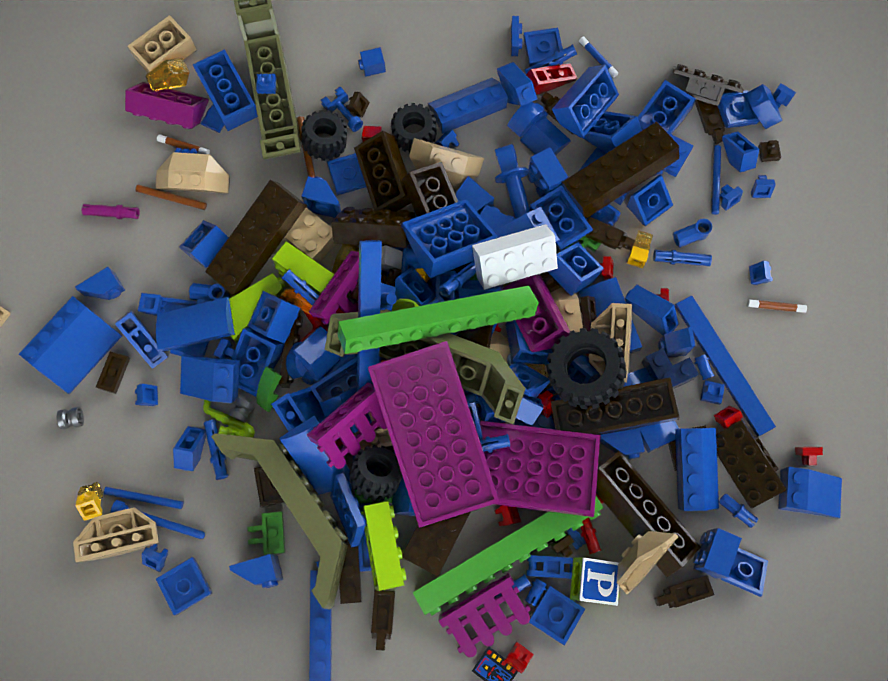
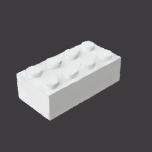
(515, 256)

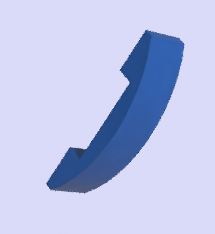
(156, 304)

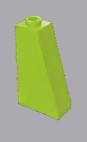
(245, 302)

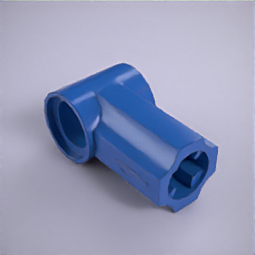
(691, 233)
(207, 292)

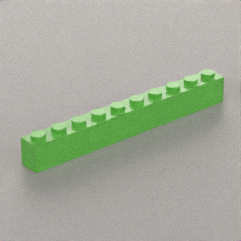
(436, 319)
(496, 558)

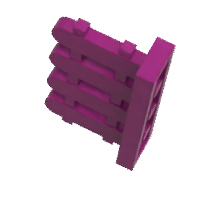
(337, 289)
(342, 419)
(473, 615)

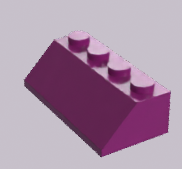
(165, 105)
(548, 323)

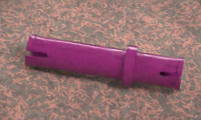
(110, 211)

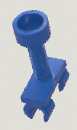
(354, 123)

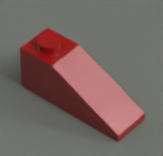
(551, 77)

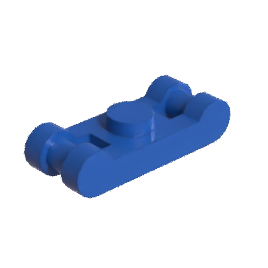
(552, 567)

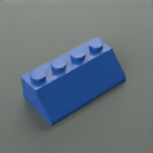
(586, 100)
(469, 104)
(697, 469)

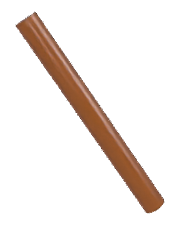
(308, 159)
(171, 197)

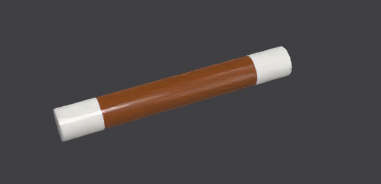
(180, 144)
(777, 306)

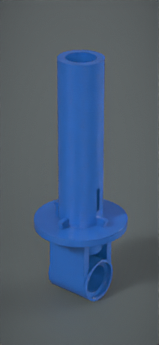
(512, 176)

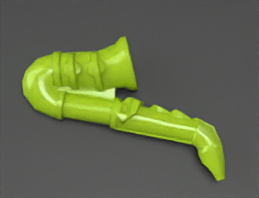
(235, 426)

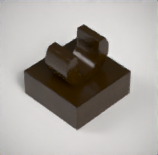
(358, 104)
(769, 151)
(550, 282)
(562, 545)

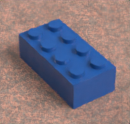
(226, 90)

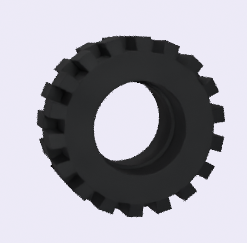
(413, 115)
(324, 123)
(369, 484)

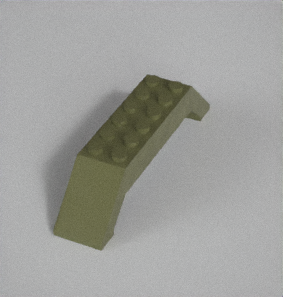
(266, 56)
(478, 367)
(302, 503)

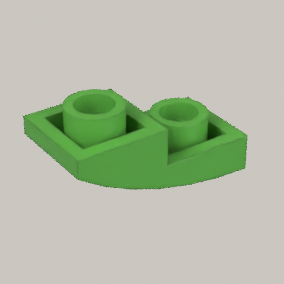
(266, 388)

